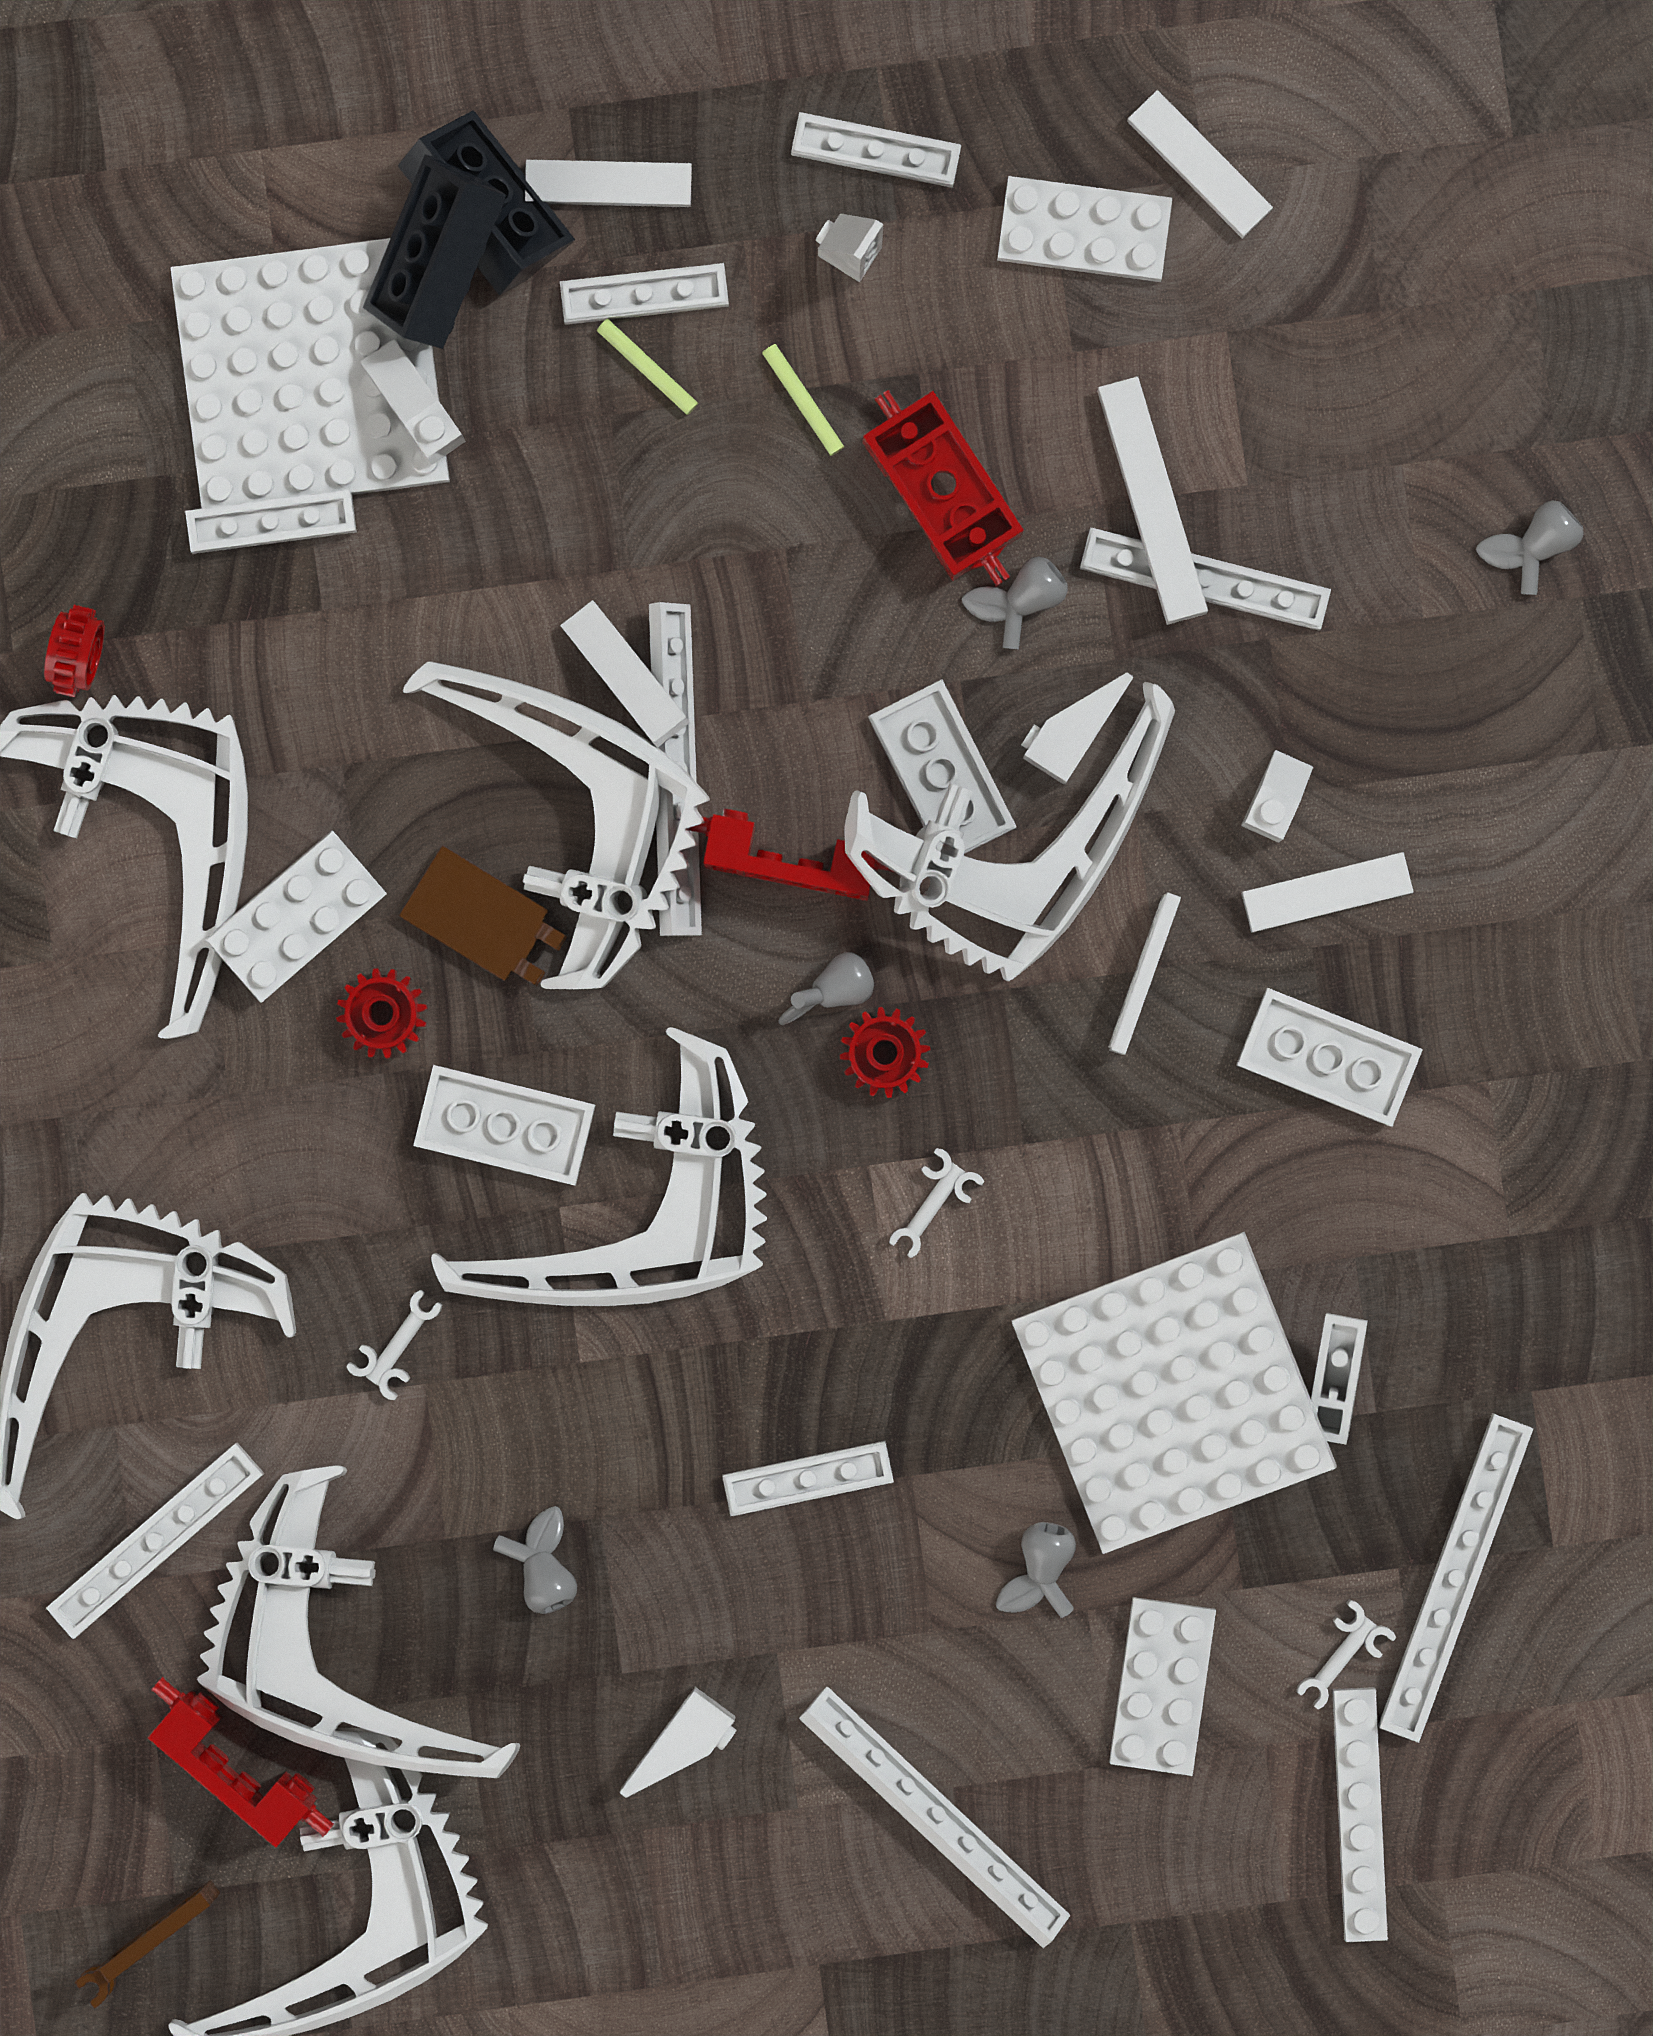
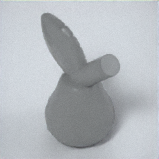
(1549, 534)
(1035, 589)
(841, 983)
(1046, 1553)
(546, 1582)

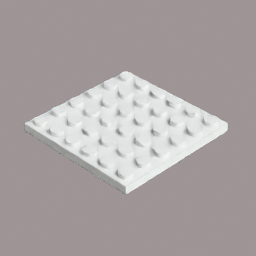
(281, 379)
(1174, 1393)

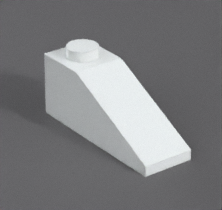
(850, 244)
(413, 401)
(1068, 734)
(1338, 1374)
(687, 1738)

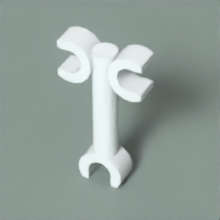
(950, 1178)
(379, 1369)
(1362, 1631)

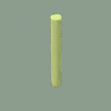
(647, 366)
(803, 400)

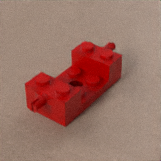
(971, 522)
(730, 849)
(181, 1737)

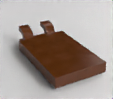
(480, 917)
(105, 1973)

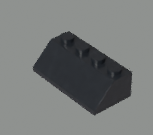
(526, 231)
(434, 252)

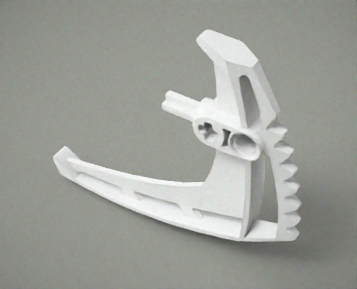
(174, 784)
(623, 811)
(1014, 891)
(684, 1223)
(113, 1277)
(281, 1650)
(399, 1910)

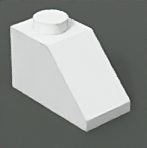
(1277, 796)

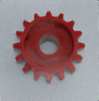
(74, 650)
(359, 1009)
(884, 1029)

